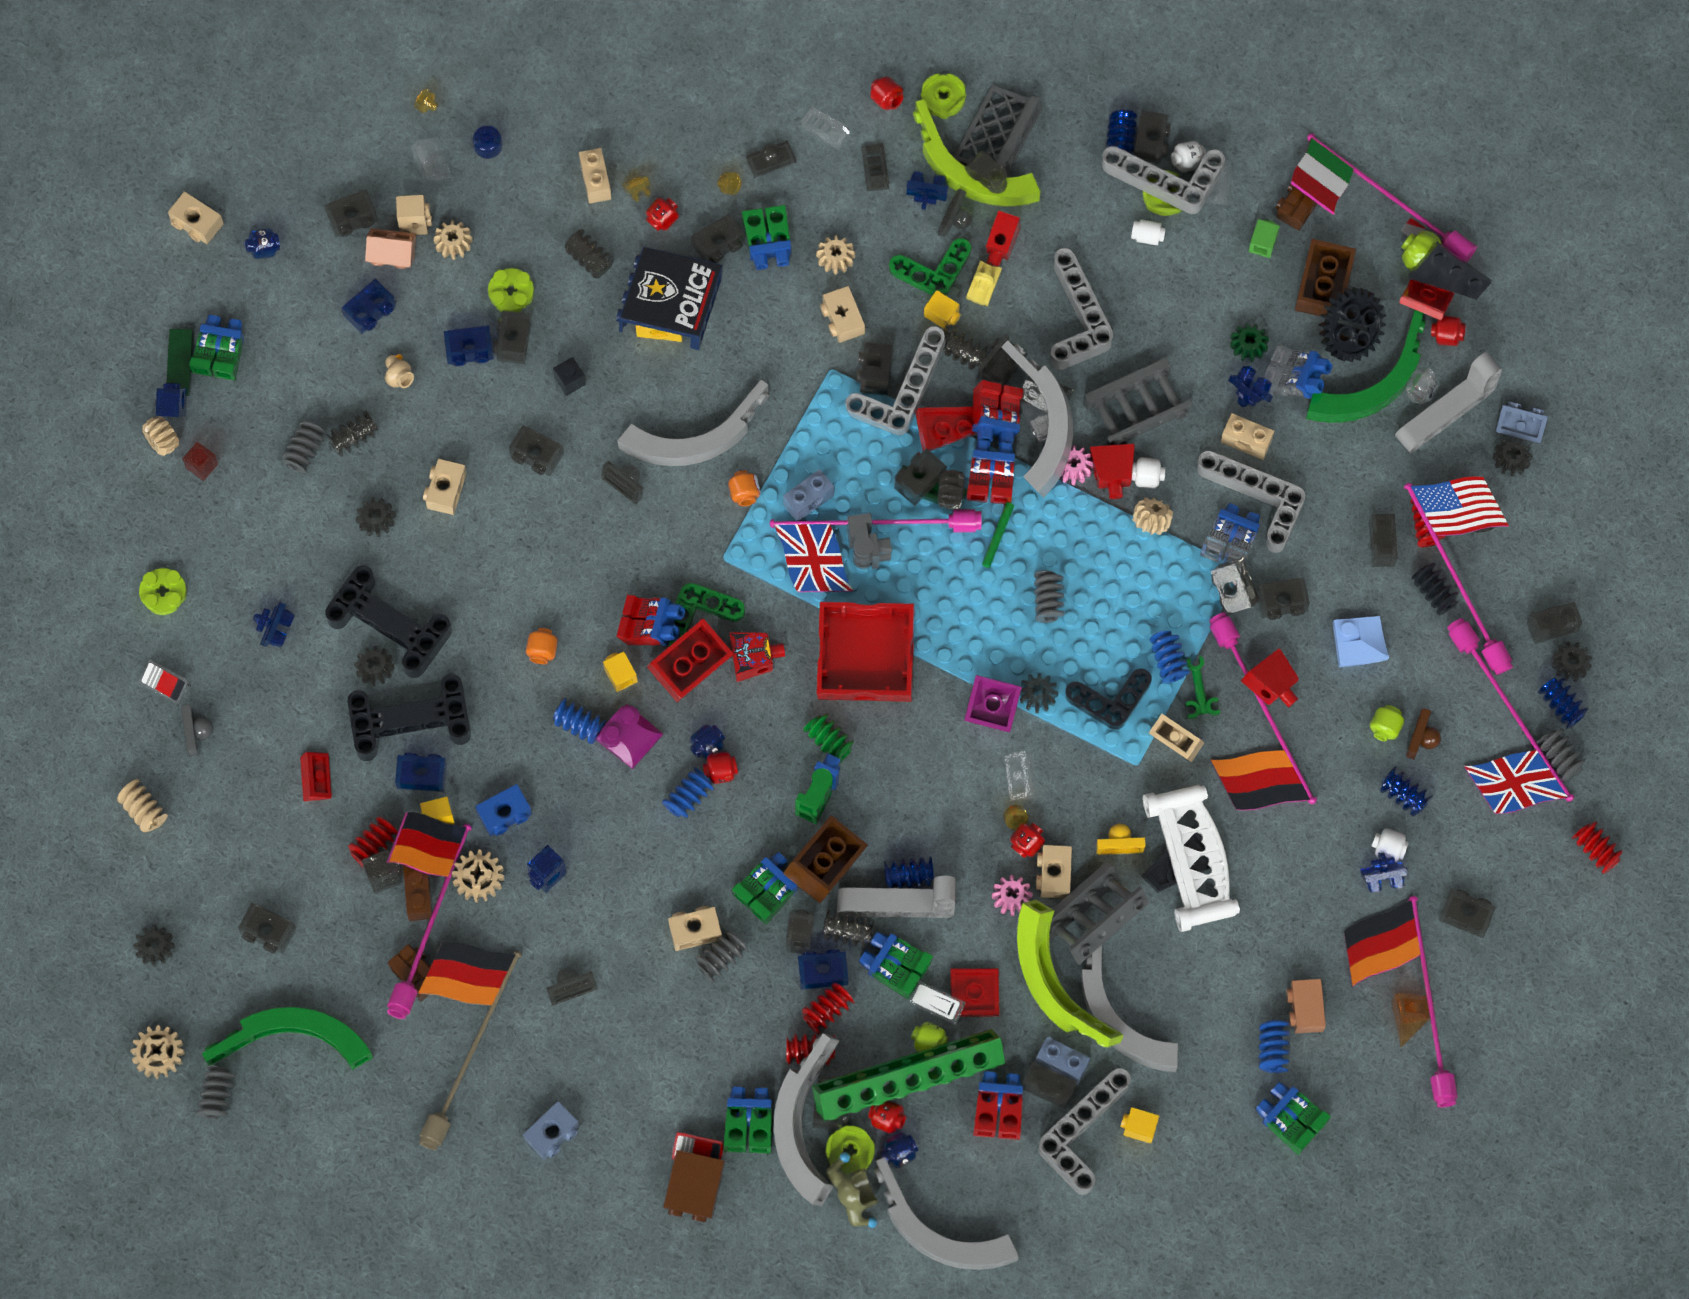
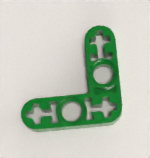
(938, 276)
(692, 605)

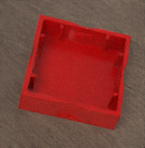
(865, 652)

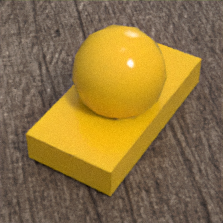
(1120, 842)

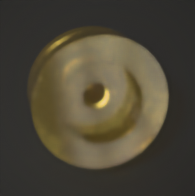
(425, 101)
(729, 183)
(1014, 816)

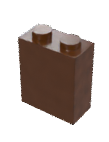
(694, 1186)

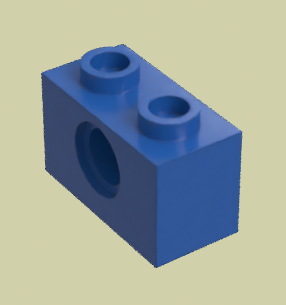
(510, 799)

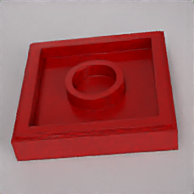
(1426, 299)
(978, 989)

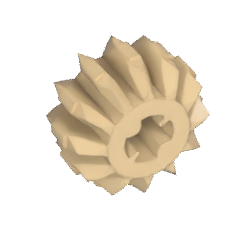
(453, 247)
(835, 262)
(160, 435)
(1152, 516)

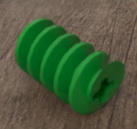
(828, 738)

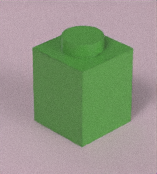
(1264, 238)

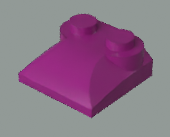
(993, 703)
(628, 735)

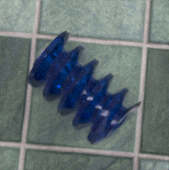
(1122, 130)
(1563, 702)
(1404, 792)
(909, 873)

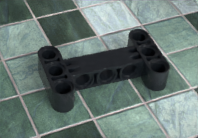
(388, 621)
(409, 717)

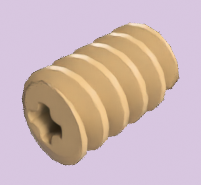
(140, 808)

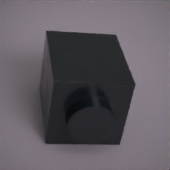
(569, 376)

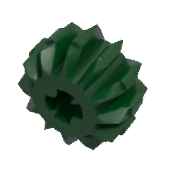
(1249, 350)

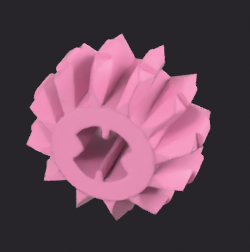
(1082, 467)
(1014, 887)

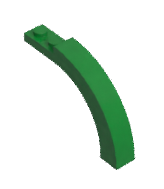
(1358, 405)
(292, 1021)

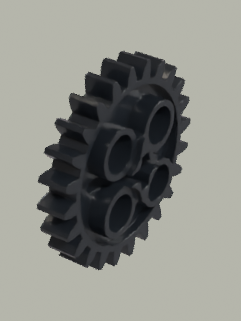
(1347, 341)

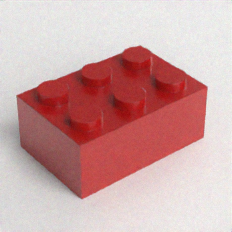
(690, 660)

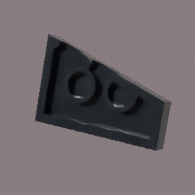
(1449, 272)
(1161, 873)

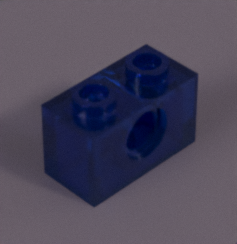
(457, 339)
(171, 400)
(431, 781)
(546, 869)
(812, 979)

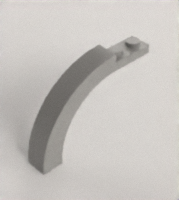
(1060, 431)
(695, 449)
(1134, 1046)
(788, 1124)
(941, 1249)

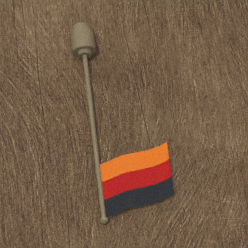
(470, 978)

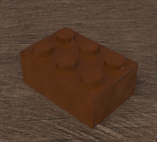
(1324, 275)
(825, 859)

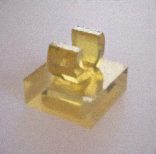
(636, 185)

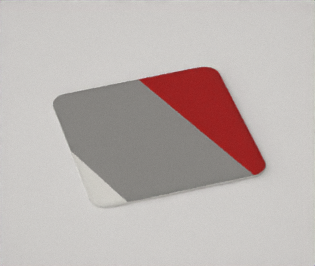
(1412, 227)

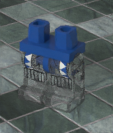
(1296, 372)
(1234, 529)

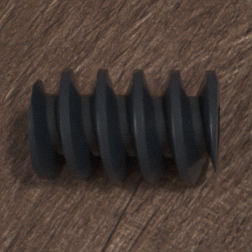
(1435, 589)

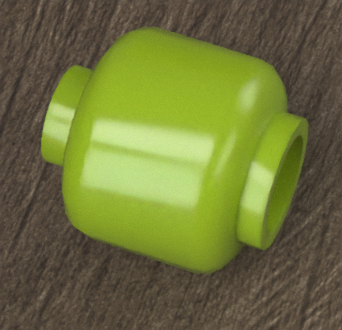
(1387, 723)
(928, 1036)

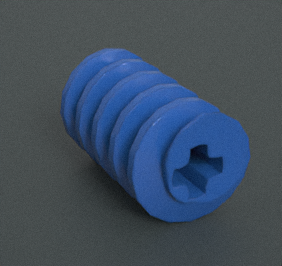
(1168, 657)
(577, 721)
(688, 793)
(1272, 1046)

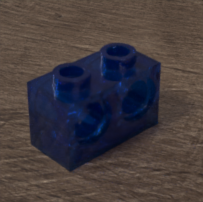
(364, 303)

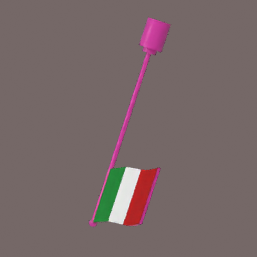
(1326, 176)

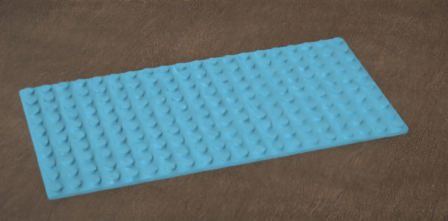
(979, 618)

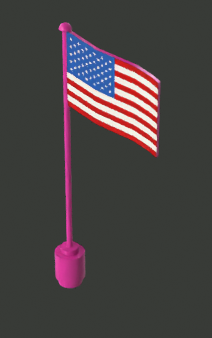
(1458, 509)

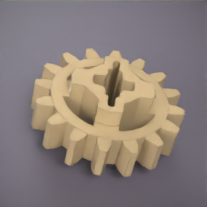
(468, 875)
(165, 1045)

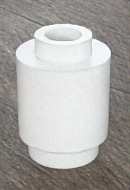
(1148, 232)

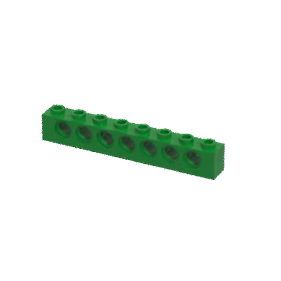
(896, 1071)

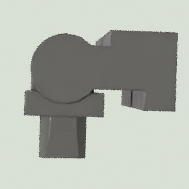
(867, 548)

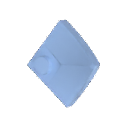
(1359, 641)

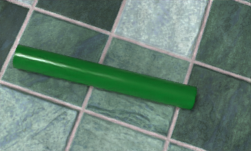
(998, 534)

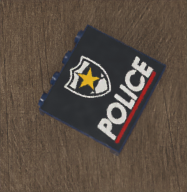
(671, 294)

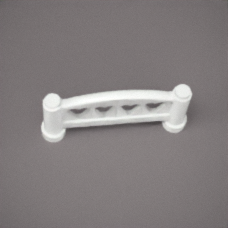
(1196, 906)

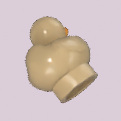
(398, 372)

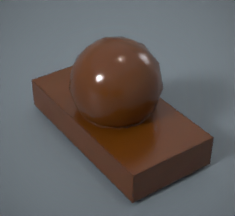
(1425, 736)

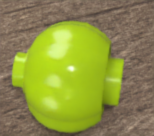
(1417, 247)

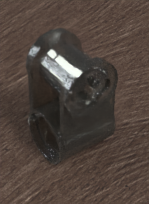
(987, 172)

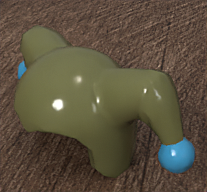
(853, 1191)

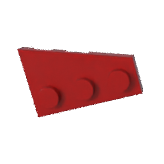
(943, 425)

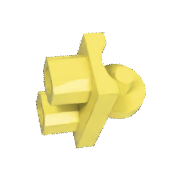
(983, 283)

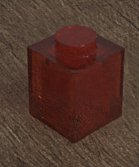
(200, 461)

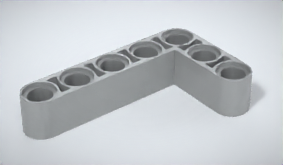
(1166, 180)
(1083, 311)
(1479, 385)
(907, 389)
(1257, 491)
(899, 902)
(1079, 1125)

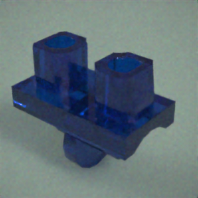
(926, 192)
(1248, 390)
(271, 635)
(1383, 869)

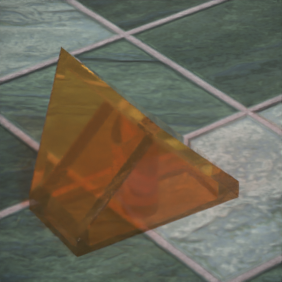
(1410, 1014)

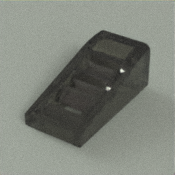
(878, 180)

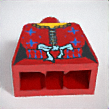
(753, 654)

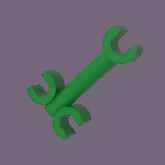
(1201, 706)

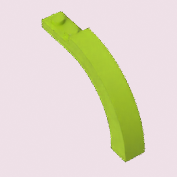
(1019, 189)
(1042, 980)

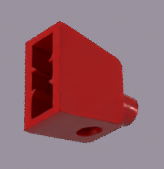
(1004, 230)
(1113, 467)
(1273, 679)

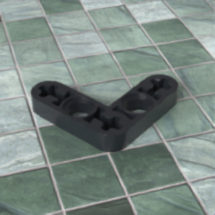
(1116, 706)

